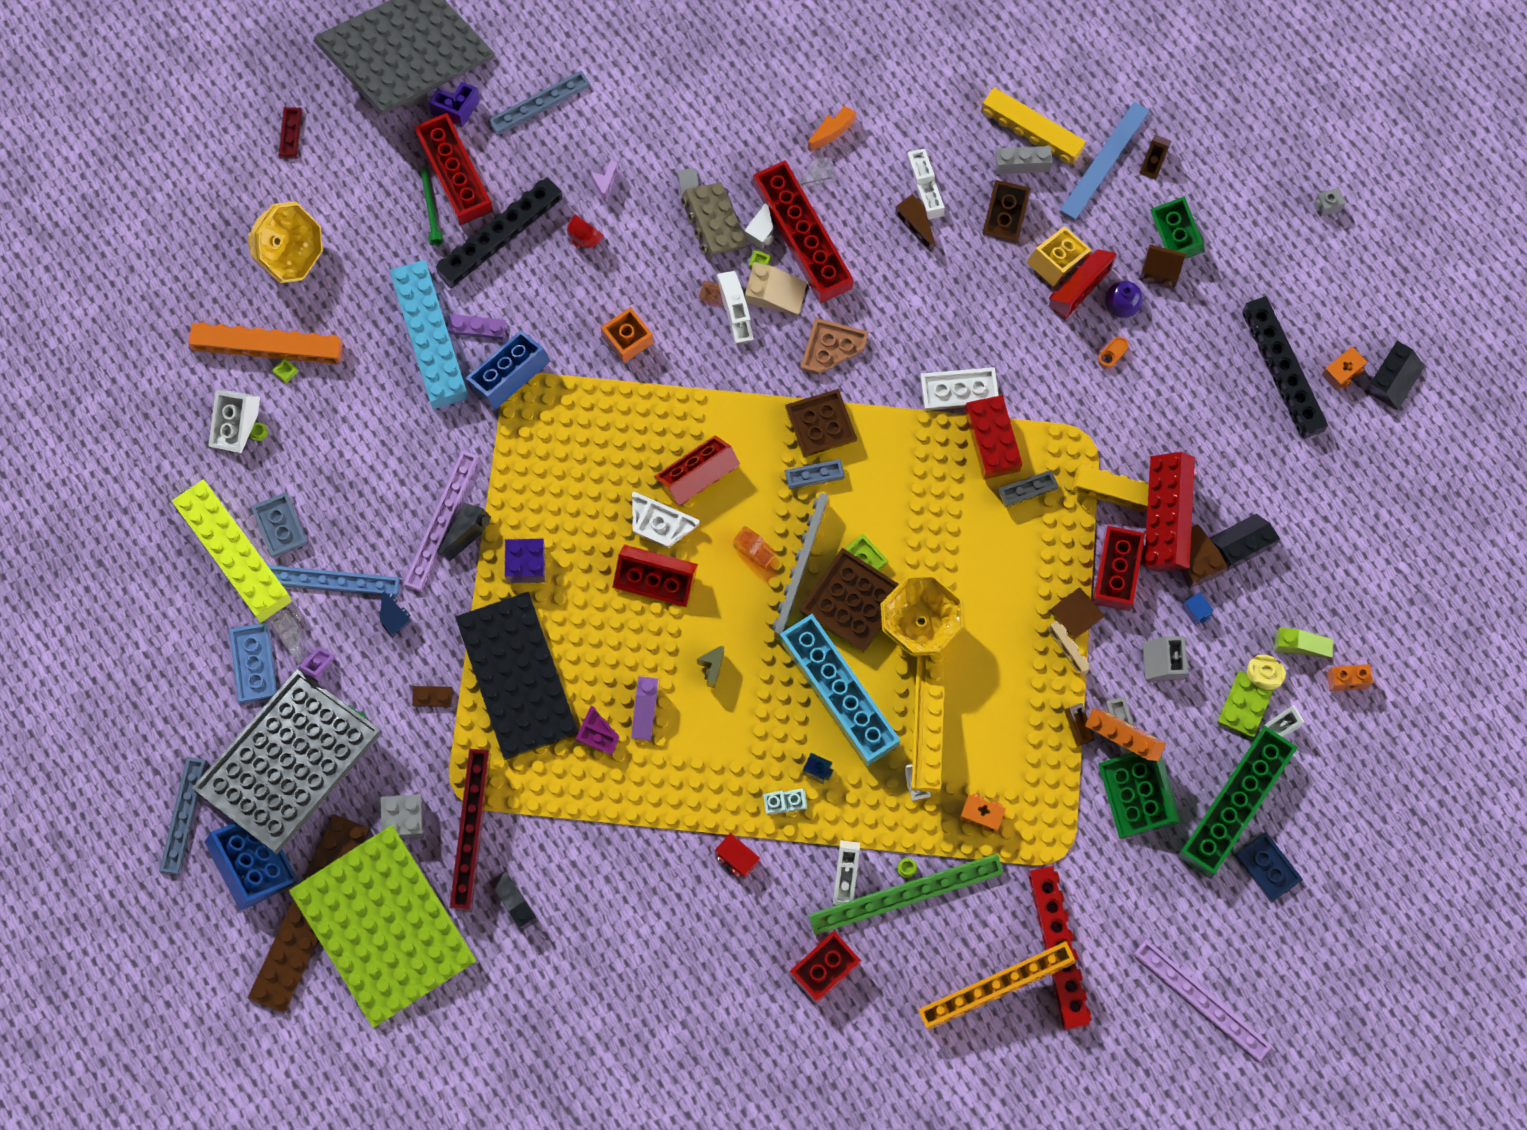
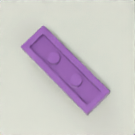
(476, 326)

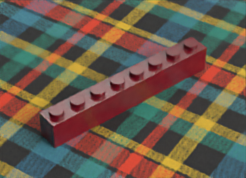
(470, 830)

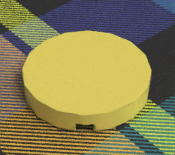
(1266, 672)

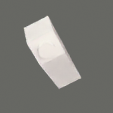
(846, 872)

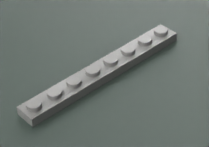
(797, 572)

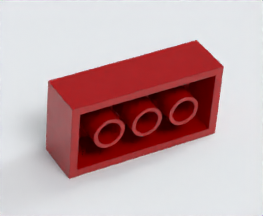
(993, 437)
(1118, 568)

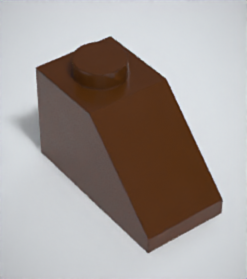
(1155, 156)

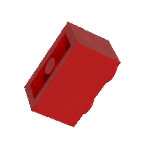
(737, 856)

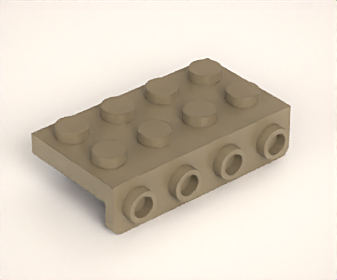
(713, 219)

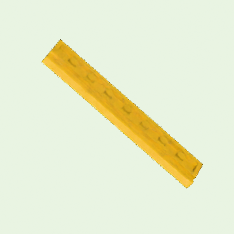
(928, 723)

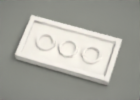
(957, 387)

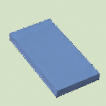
(253, 663)

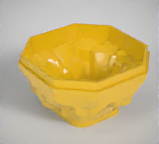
(285, 242)
(925, 601)

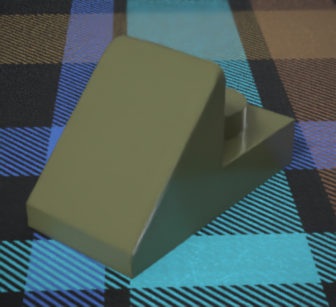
(712, 660)

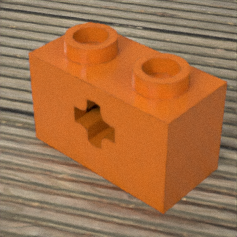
(1336, 373)
(1350, 677)
(972, 810)

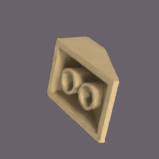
(775, 289)

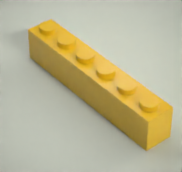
(1032, 126)

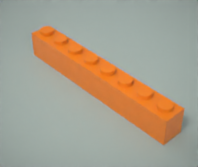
(265, 343)

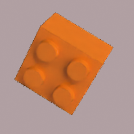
(627, 335)

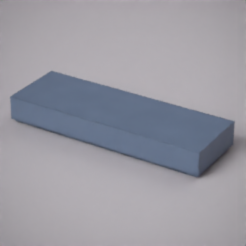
(814, 474)

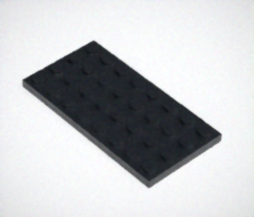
(516, 675)

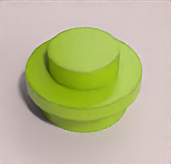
(258, 432)
(907, 868)

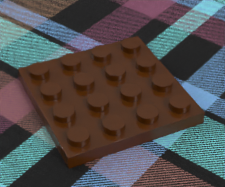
(850, 600)

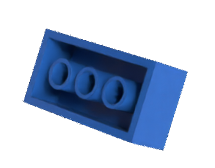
(508, 369)

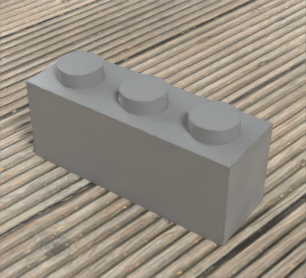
(1023, 160)

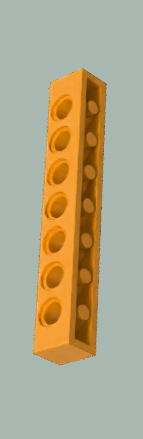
(996, 986)

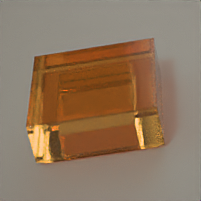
(709, 291)

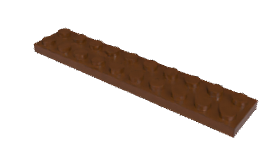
(295, 938)

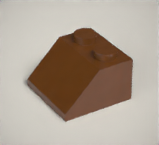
(1162, 266)

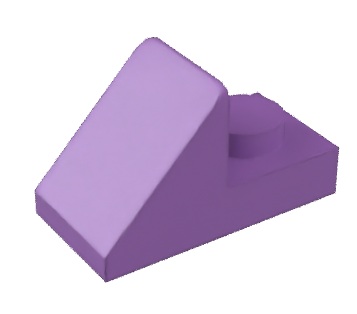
(316, 663)

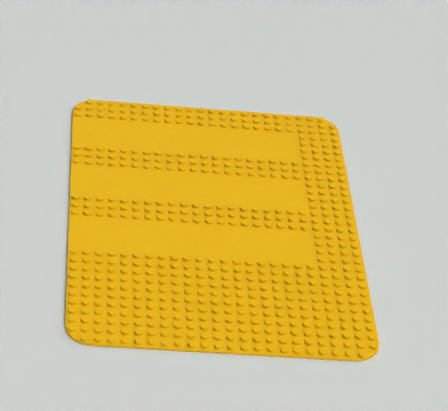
(916, 490)

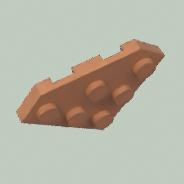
(831, 345)

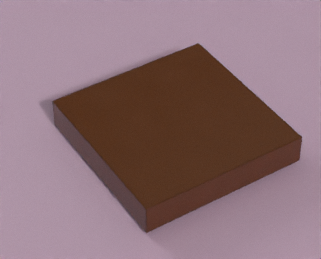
(1077, 613)

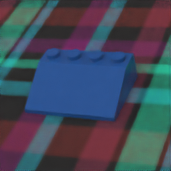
(248, 866)

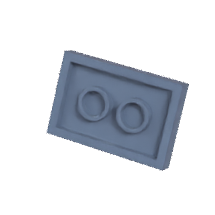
(279, 525)

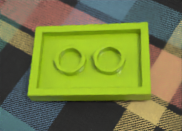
(1244, 706)

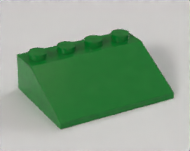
(1139, 794)

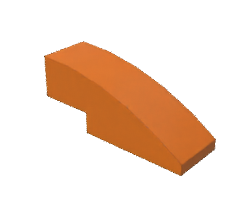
(832, 128)

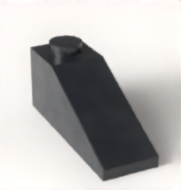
(466, 528)
(513, 901)

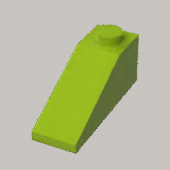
(1302, 643)

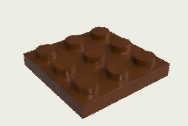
(820, 423)

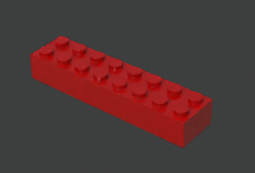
(803, 232)

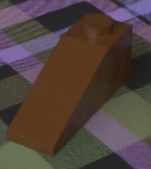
(914, 216)

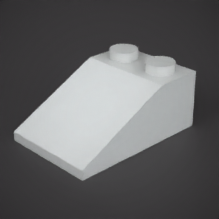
(232, 420)

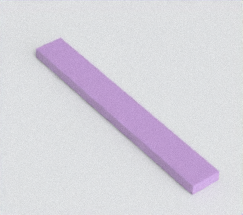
(441, 521)
(1202, 1000)

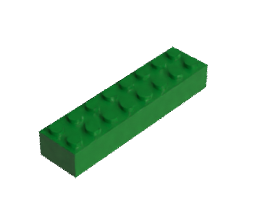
(1237, 802)

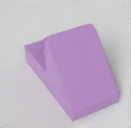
(604, 182)

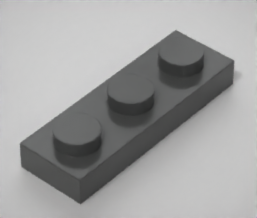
(1028, 488)

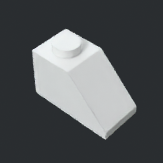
(760, 229)

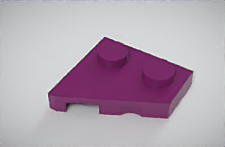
(597, 733)

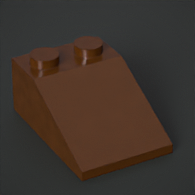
(1007, 210)
(1204, 559)

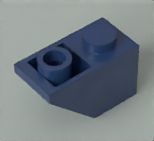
(392, 616)

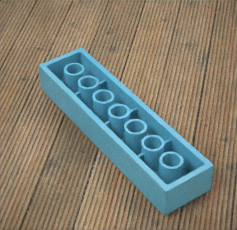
(428, 334)
(839, 690)

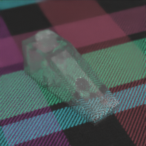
(290, 632)

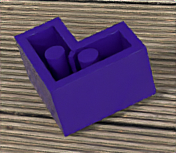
(458, 106)

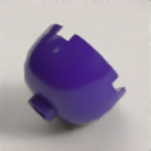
(1123, 299)

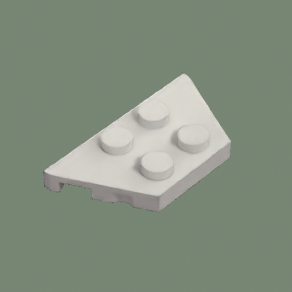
(659, 522)

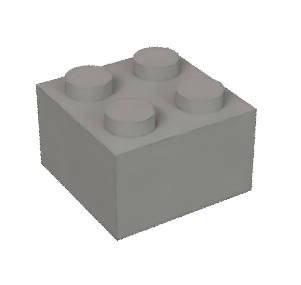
(404, 814)

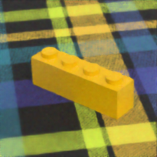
(1111, 488)

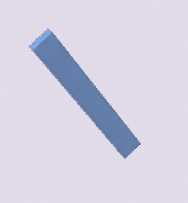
(1104, 161)
(336, 581)

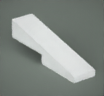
(926, 183)

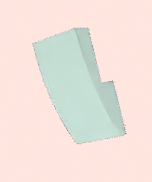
(785, 801)

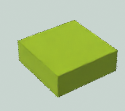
(759, 257)
(285, 371)

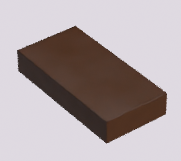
(1077, 719)

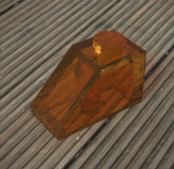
(753, 547)

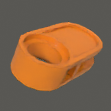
(1115, 350)

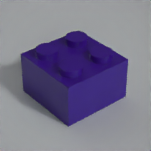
(524, 560)

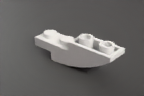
(736, 307)

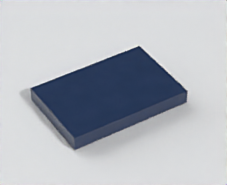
(1268, 867)

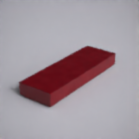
(290, 132)

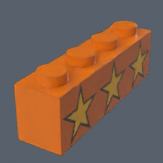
(1125, 734)

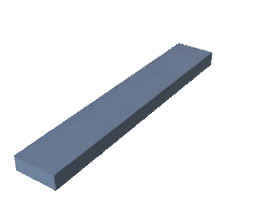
(539, 102)
(182, 817)

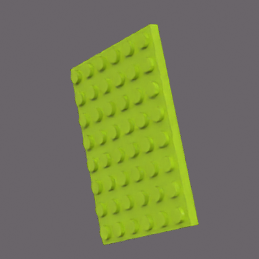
(382, 926)

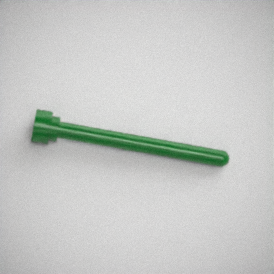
(434, 236)

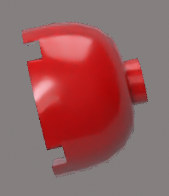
(583, 233)

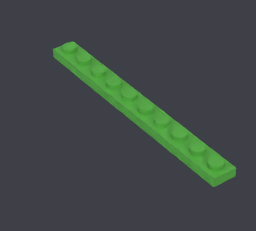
(905, 894)

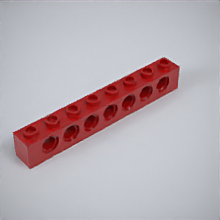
(1047, 876)

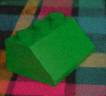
(1178, 227)

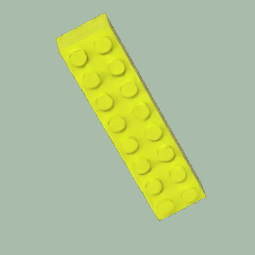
(232, 551)

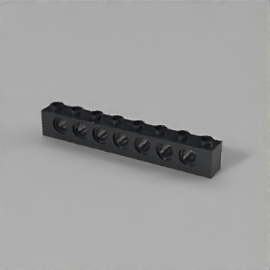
(496, 241)
(1262, 309)

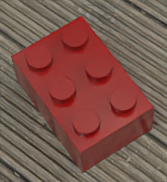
(825, 967)

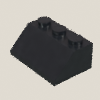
(1396, 375)
(1245, 540)

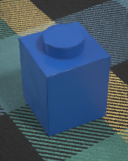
(1198, 609)

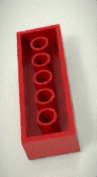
(453, 169)
(1169, 512)

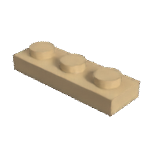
(1069, 648)

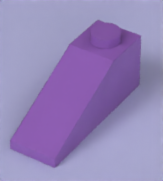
(644, 708)

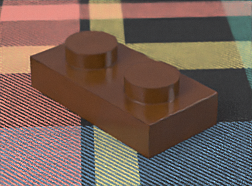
(432, 696)

